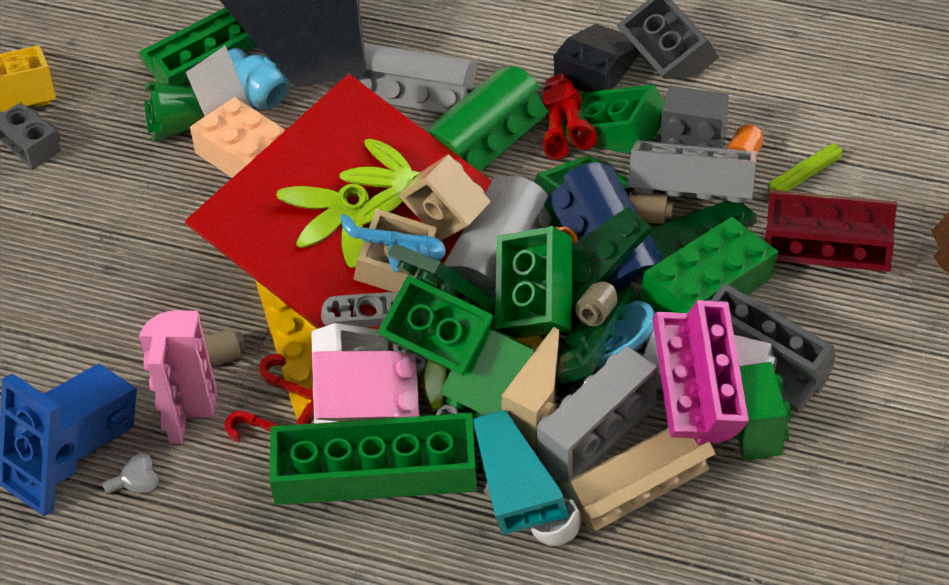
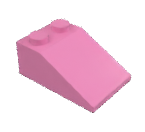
(364, 385)

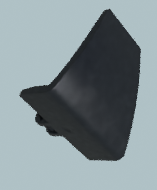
(305, 37)

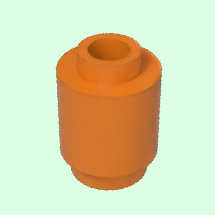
(747, 138)

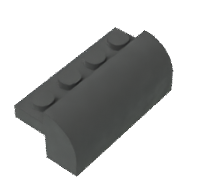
(801, 356)

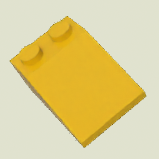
(25, 78)

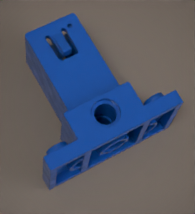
(54, 429)

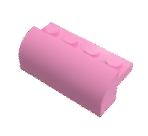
(178, 370)

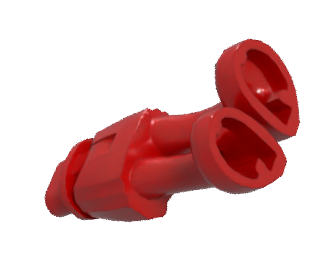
(564, 103)

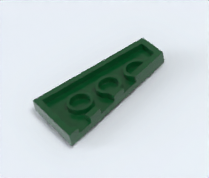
(683, 230)
(605, 249)
(586, 343)

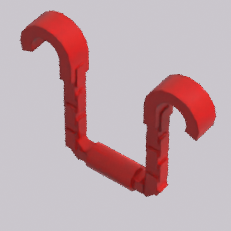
(243, 416)

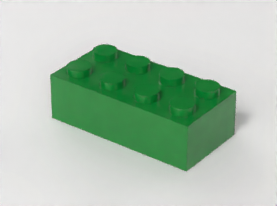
(699, 269)

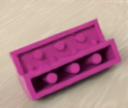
(700, 373)

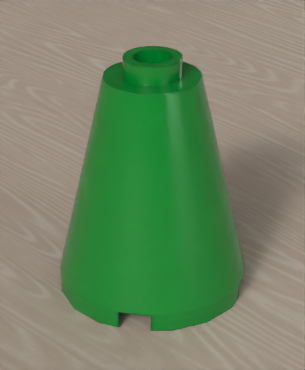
(170, 110)

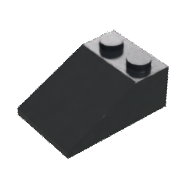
(595, 58)

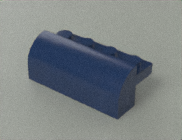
(590, 199)

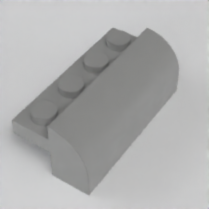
(417, 77)
(513, 208)

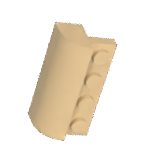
(636, 477)

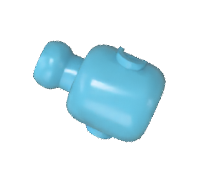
(260, 79)

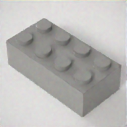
(692, 170)
(597, 415)

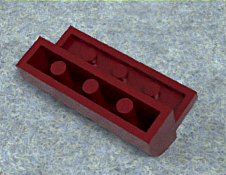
(831, 230)

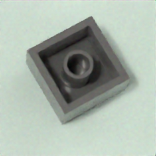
(694, 117)

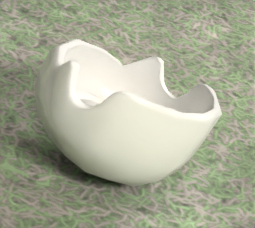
(561, 530)

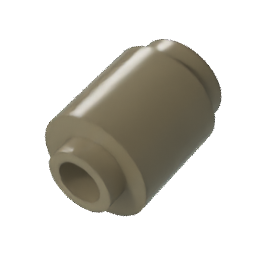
(596, 303)
(224, 346)

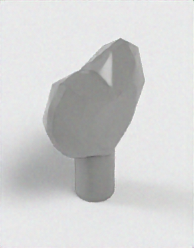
(135, 476)

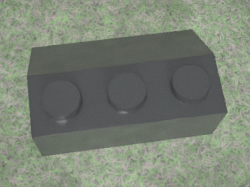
(668, 39)

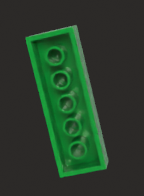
(372, 458)

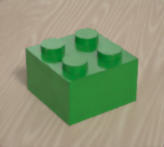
(766, 412)

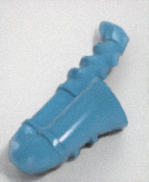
(423, 244)

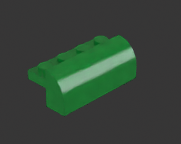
(185, 49)
(490, 117)

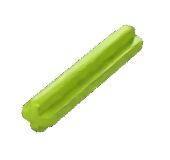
(806, 168)

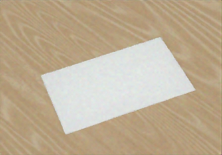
(216, 81)

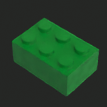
(533, 282)

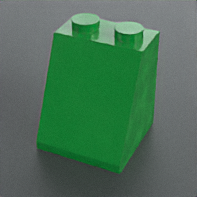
(488, 375)

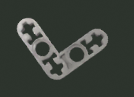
(382, 304)

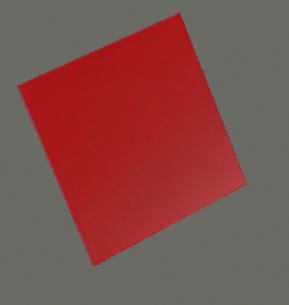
(262, 232)

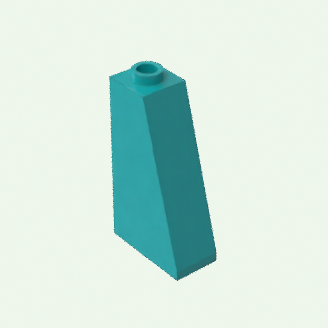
(516, 478)

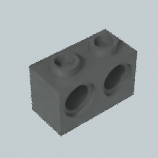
(28, 135)

